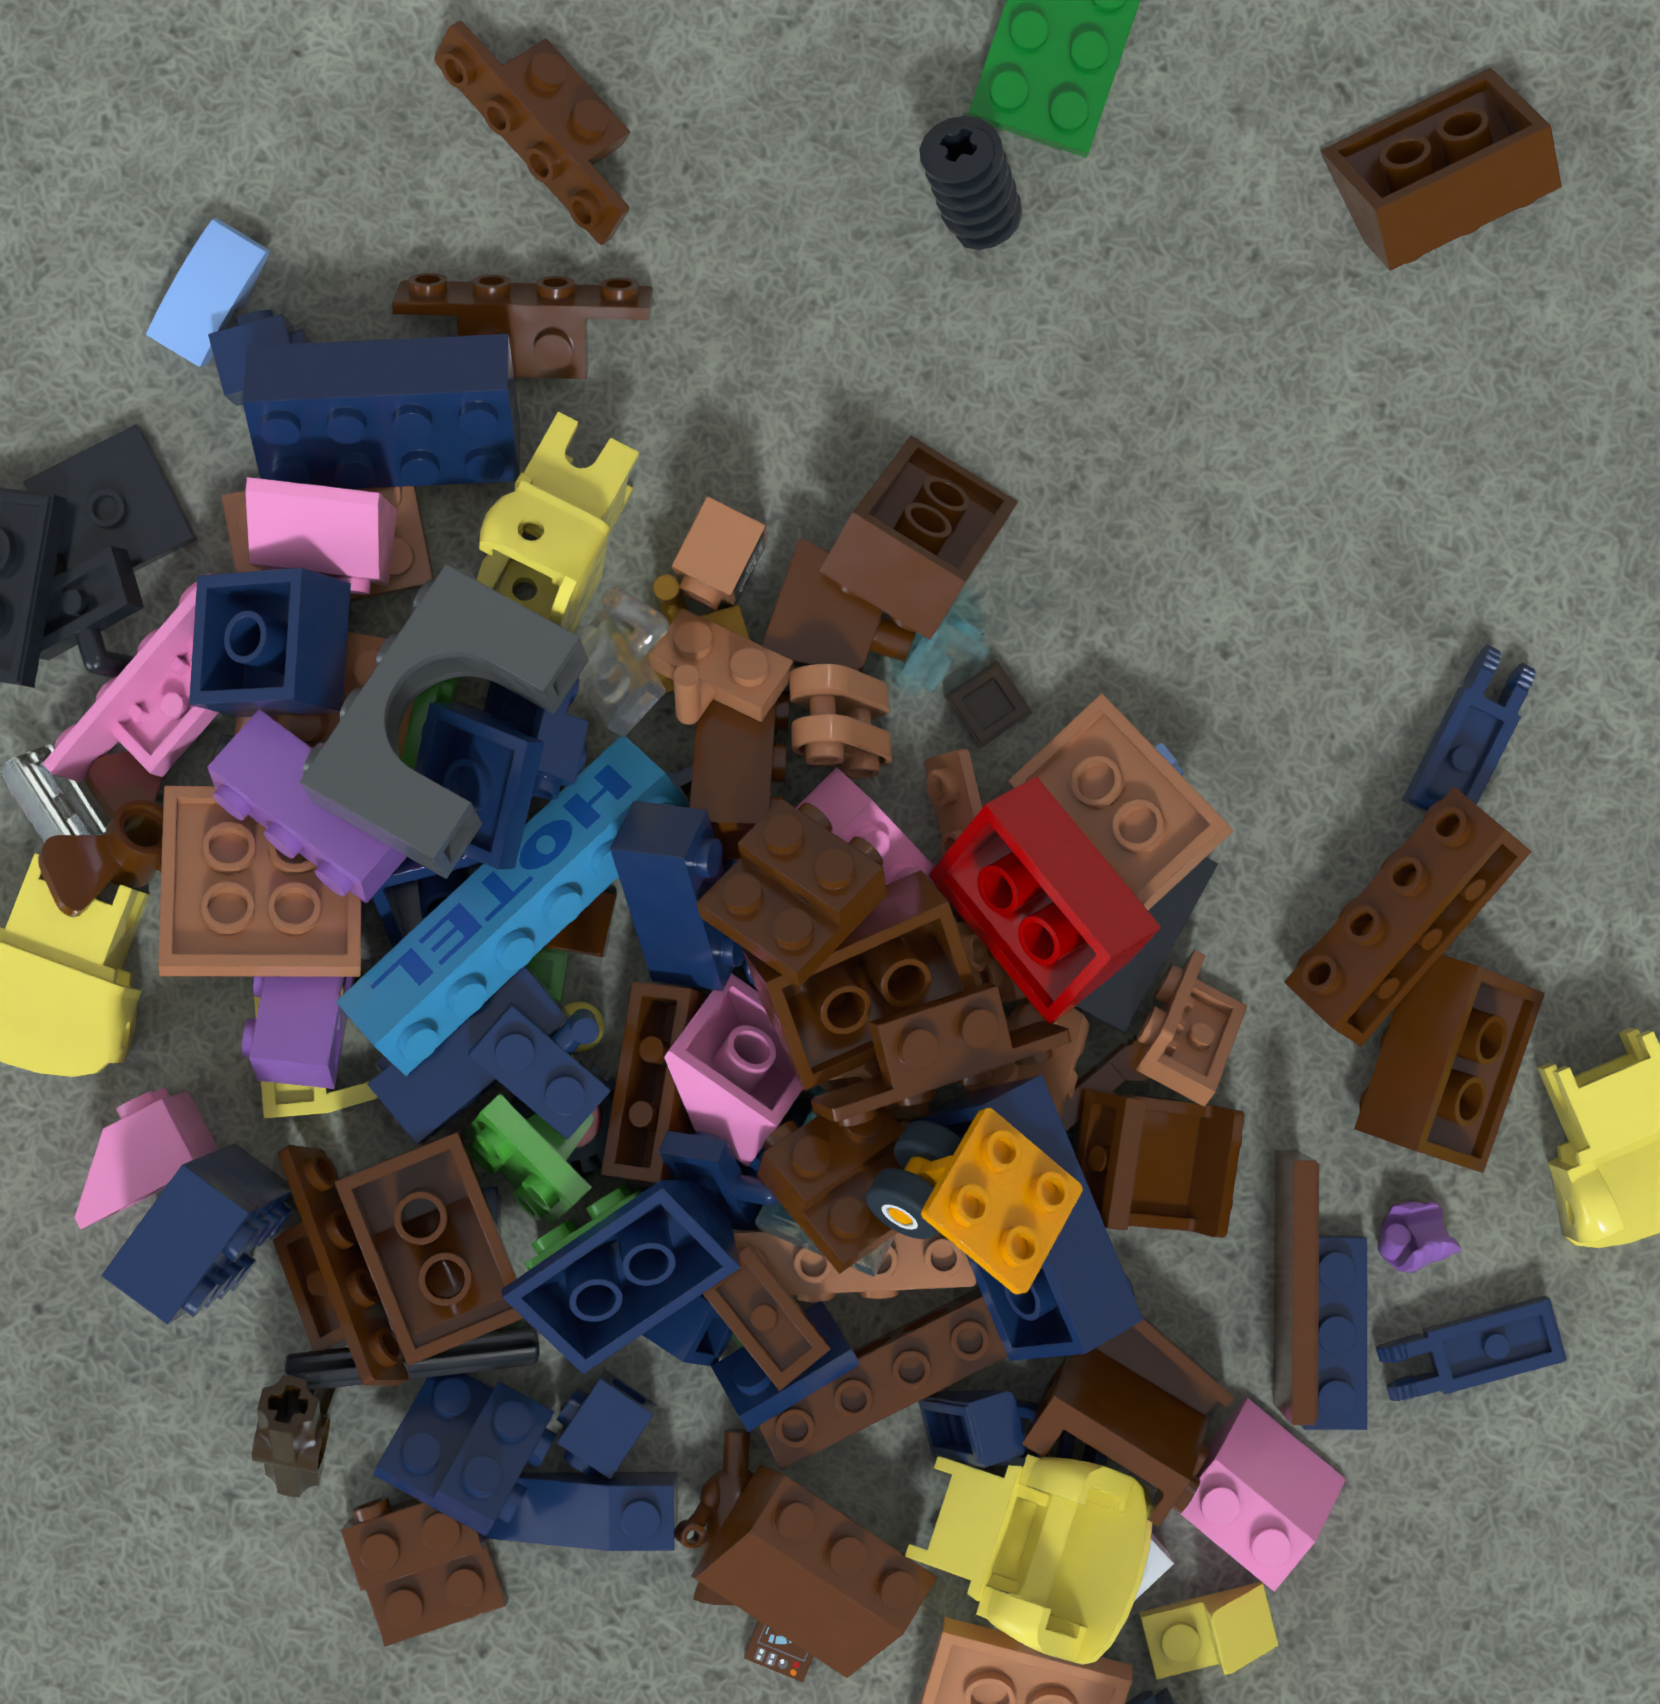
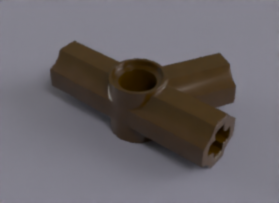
(293, 1433)

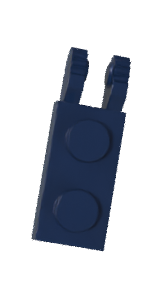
(1470, 734)
(1478, 1349)

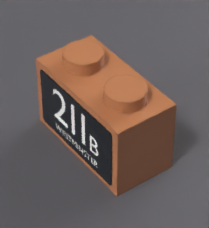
(719, 555)

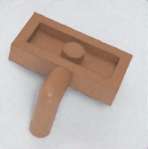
(720, 666)

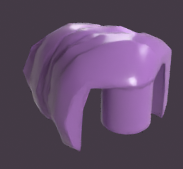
(1415, 1236)

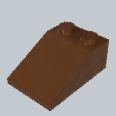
(917, 537)
(431, 1246)

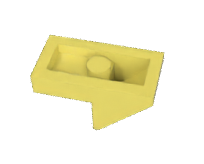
(1210, 1630)

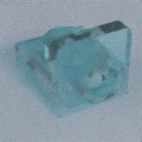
(929, 664)

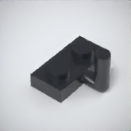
(87, 602)

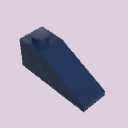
(595, 1512)

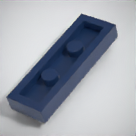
(1342, 1333)

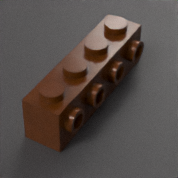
(1406, 916)

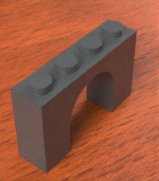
(452, 633)

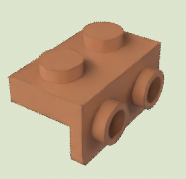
(1190, 1033)

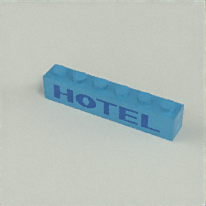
(504, 915)

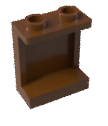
(1160, 1161)
(1125, 1422)

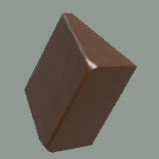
(590, 929)

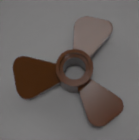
(126, 853)

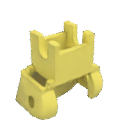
(570, 515)
(64, 983)
(1611, 1163)
(1060, 1553)

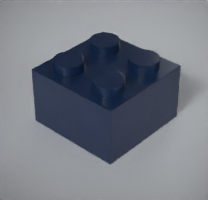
(270, 643)

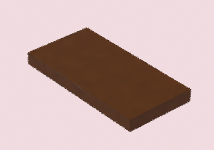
(1296, 1286)

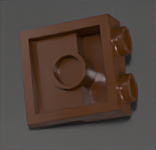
(795, 890)
(824, 1180)
(420, 1567)

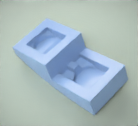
(207, 291)

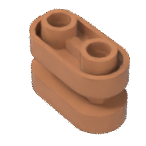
(840, 719)

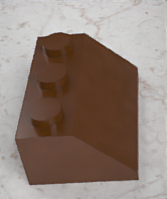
(1444, 168)
(889, 963)
(1450, 1063)
(812, 1573)

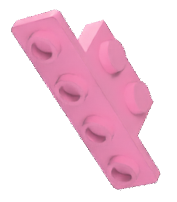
(141, 706)

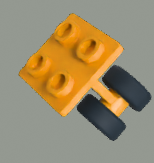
(982, 1192)

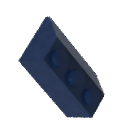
(627, 1272)

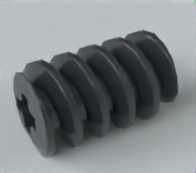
(971, 181)

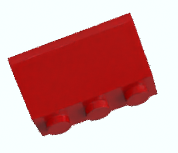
(1043, 899)

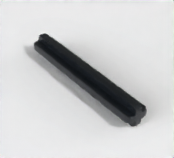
(487, 1352)

